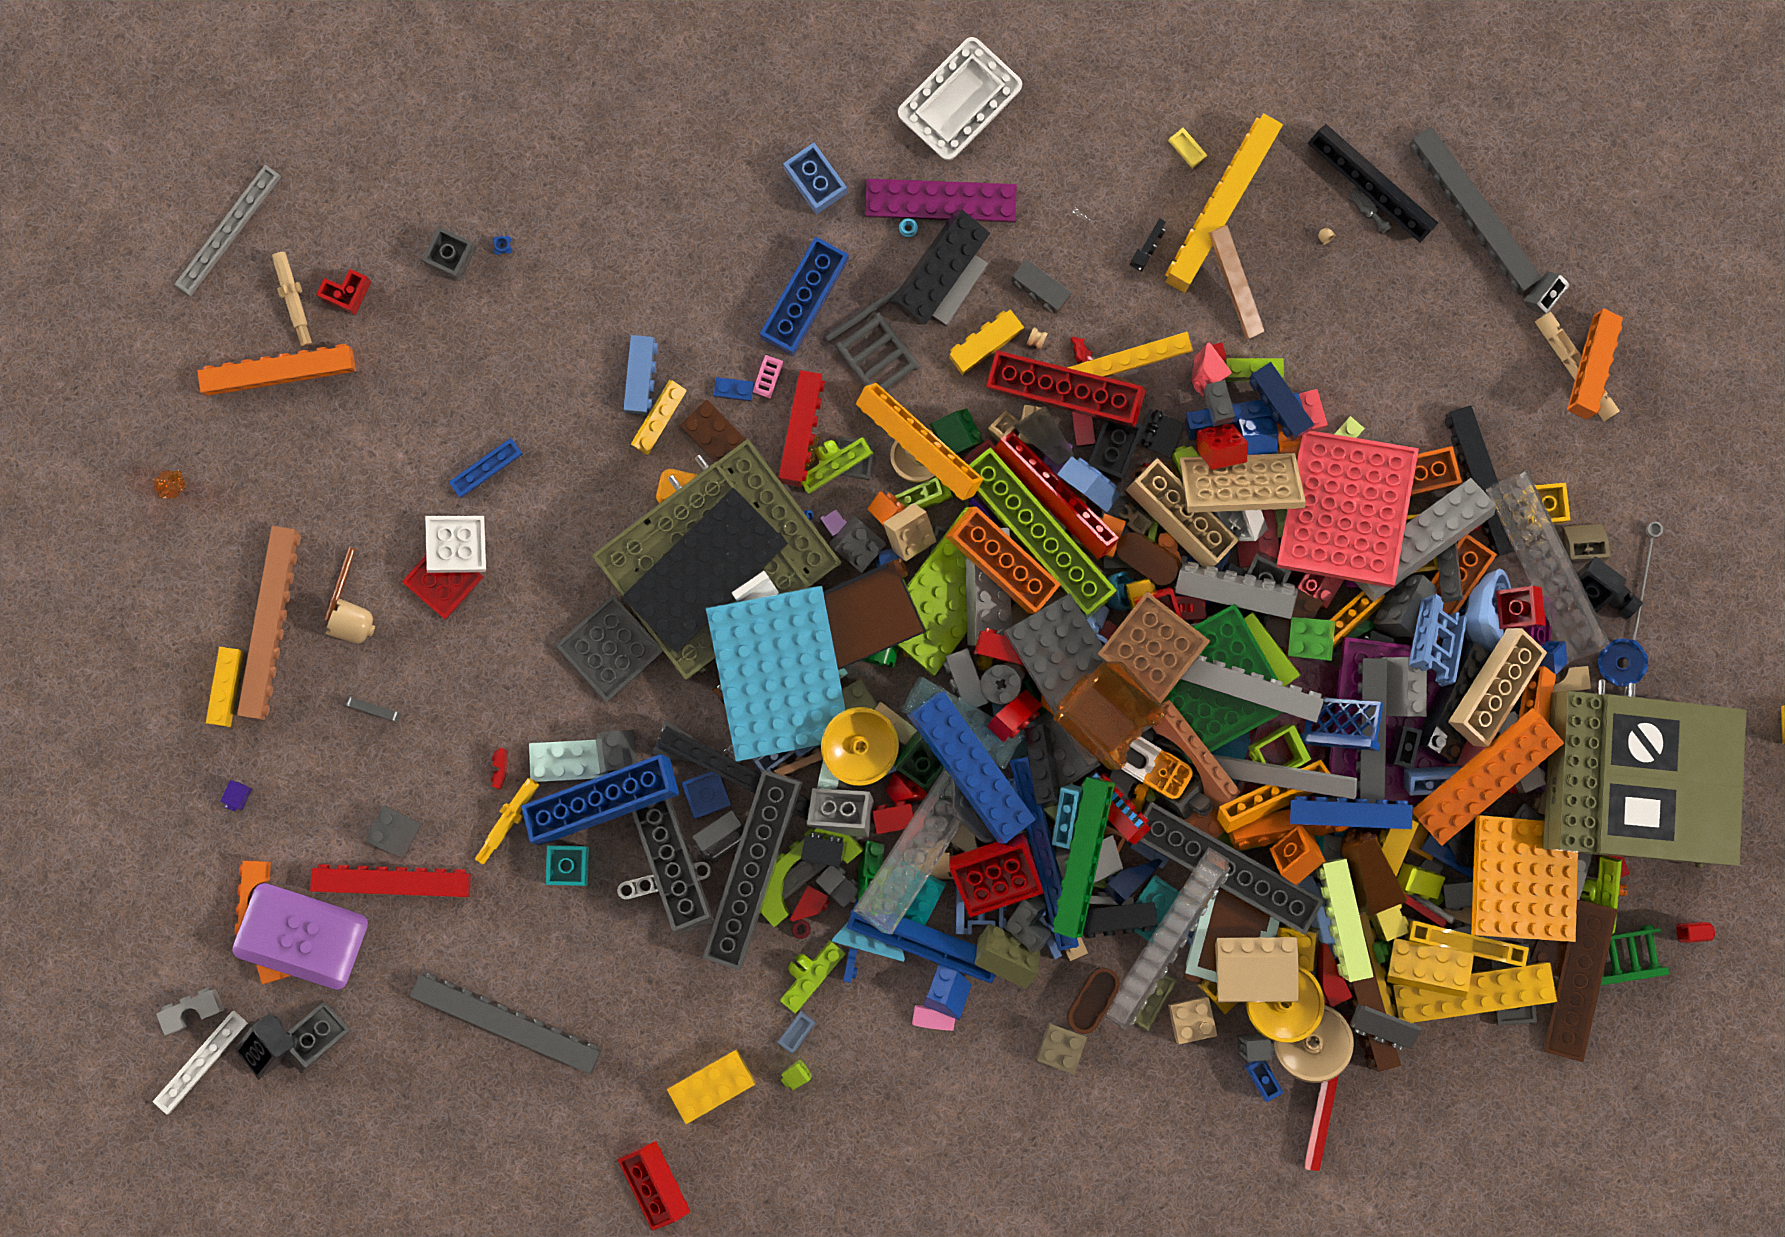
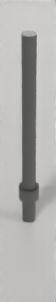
(863, 314)

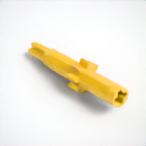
(510, 815)

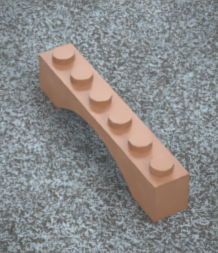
(1215, 780)

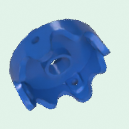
(1627, 649)

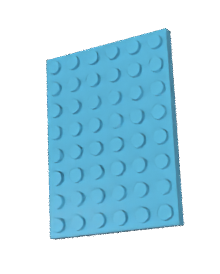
(776, 671)

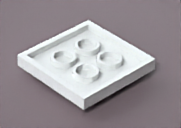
(455, 544)

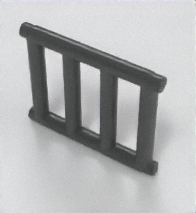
(890, 334)

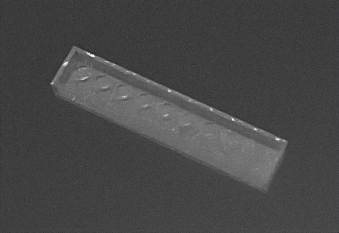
(1548, 565)
(911, 859)
(1168, 937)

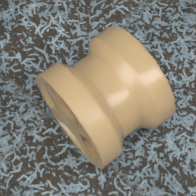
(1037, 338)

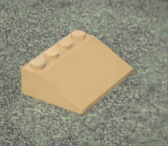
(1257, 969)

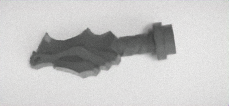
(1370, 209)

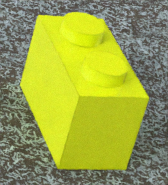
(1420, 881)

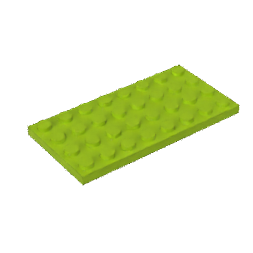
(941, 602)

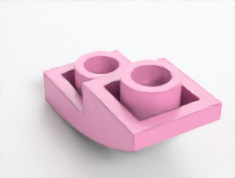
(932, 1019)

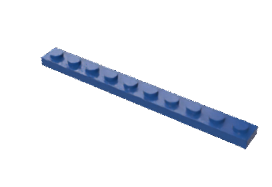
(1041, 845)

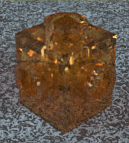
(169, 484)

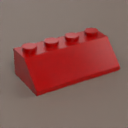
(654, 1186)

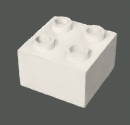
(1244, 524)

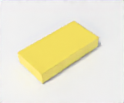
(1187, 148)

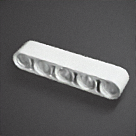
(636, 883)

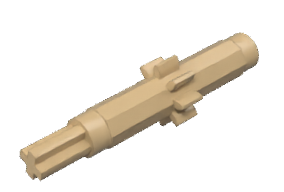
(290, 291)

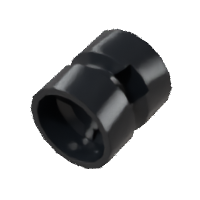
(1625, 603)

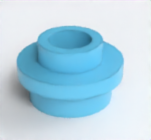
(906, 222)

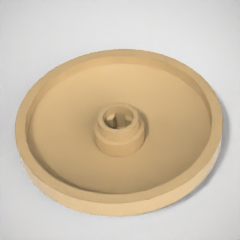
(1320, 1054)

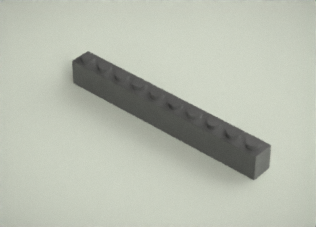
(1474, 210)
(506, 1023)

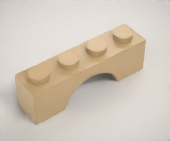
(1574, 679)

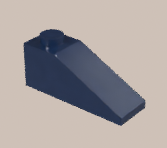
(1128, 880)

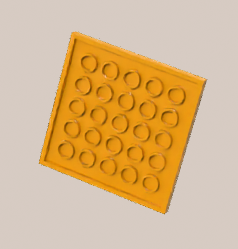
(1521, 885)

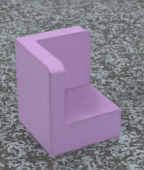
(833, 522)

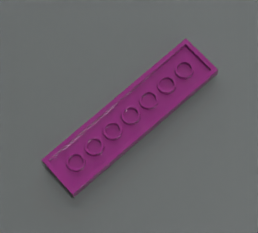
(940, 199)

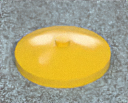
(859, 746)
(1290, 1020)

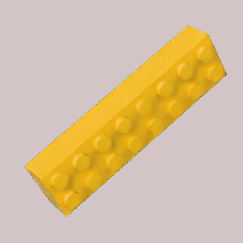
(1487, 992)

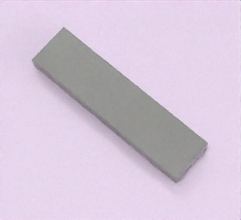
(960, 290)

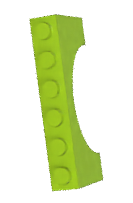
(774, 906)

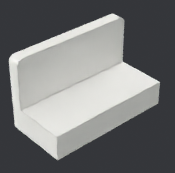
(755, 588)

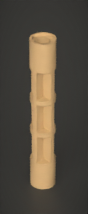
(1570, 357)

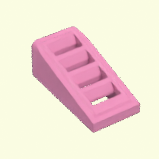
(767, 359)

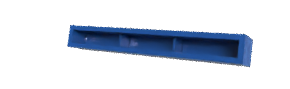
(926, 944)

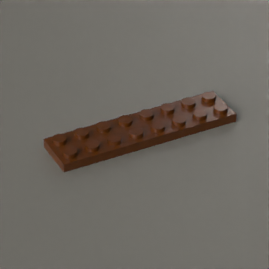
(1580, 981)

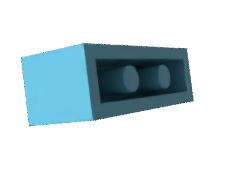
(1066, 815)

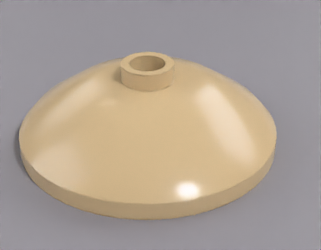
(907, 465)

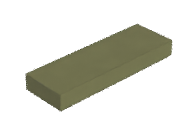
(1155, 1002)

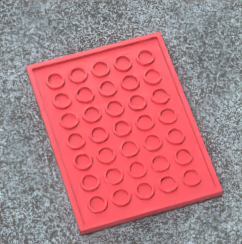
(1353, 509)

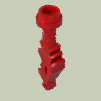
(1081, 353)

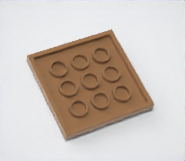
(1155, 646)

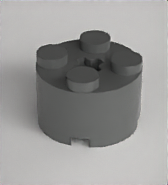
(998, 673)

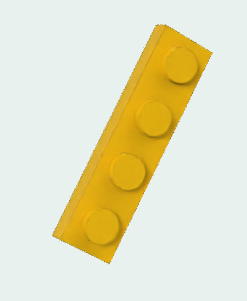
(658, 417)

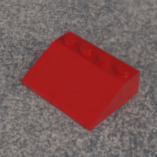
(995, 875)

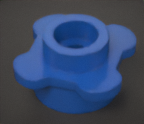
(502, 240)

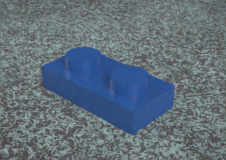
(733, 389)

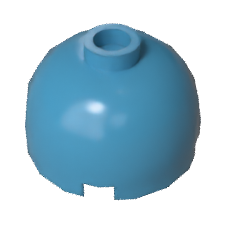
(1121, 600)

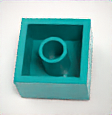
(567, 865)

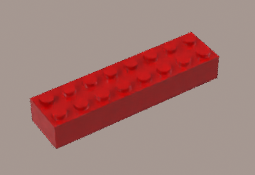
(1066, 388)

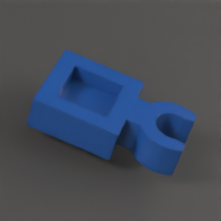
(851, 971)

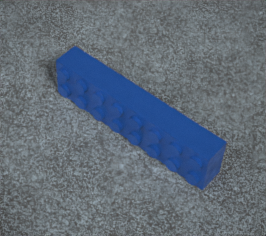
(971, 767)
(600, 800)

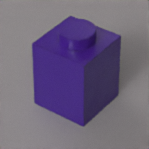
(235, 795)

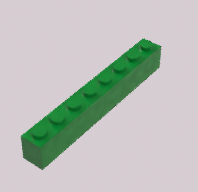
(1083, 857)

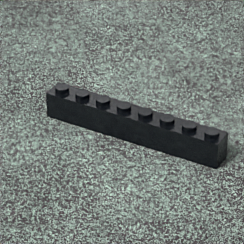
(1372, 183)
(1478, 466)

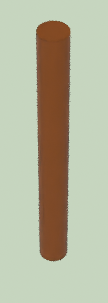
(340, 582)

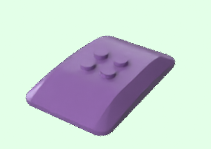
(300, 936)

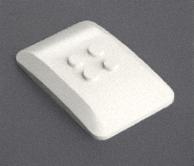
(960, 98)

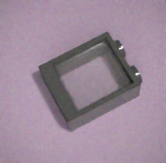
(719, 837)

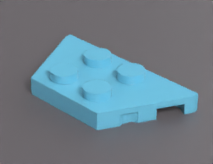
(863, 942)

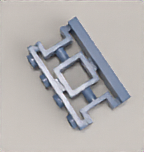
(1426, 637)
(980, 918)

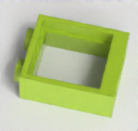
(1293, 740)

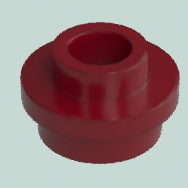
(801, 935)

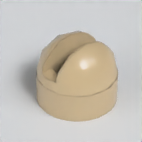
(1326, 235)

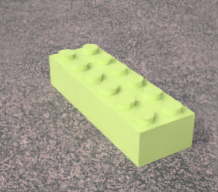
(1344, 920)

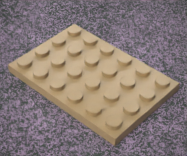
(1258, 484)

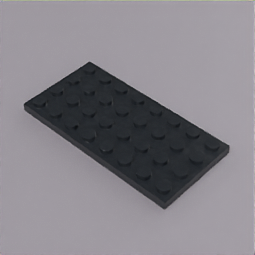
(704, 569)

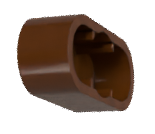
(1149, 558)
(1093, 1000)

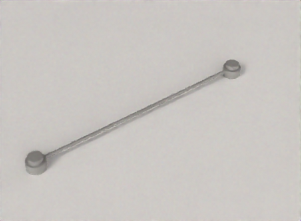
(1652, 530)

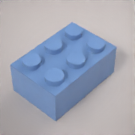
(815, 178)
(1090, 482)

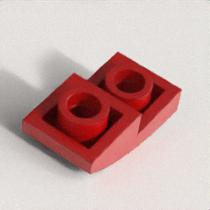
(500, 761)

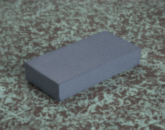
(796, 1032)

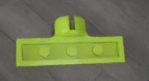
(835, 462)
(1606, 888)
(810, 975)

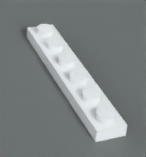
(200, 1062)

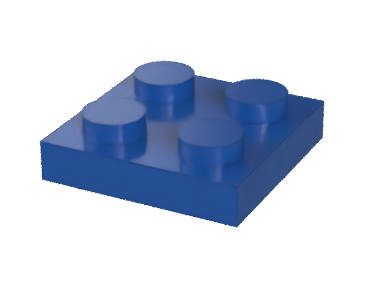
(706, 794)

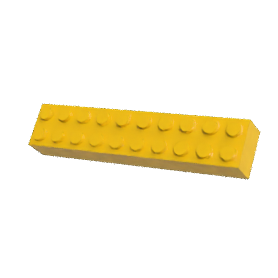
(1225, 199)

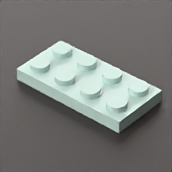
(564, 761)

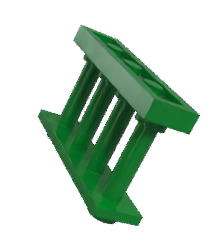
(1636, 971)

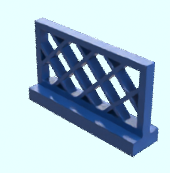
(1344, 740)

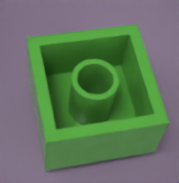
(1311, 638)

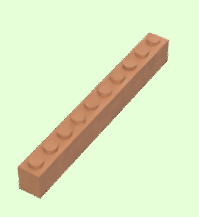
(268, 623)

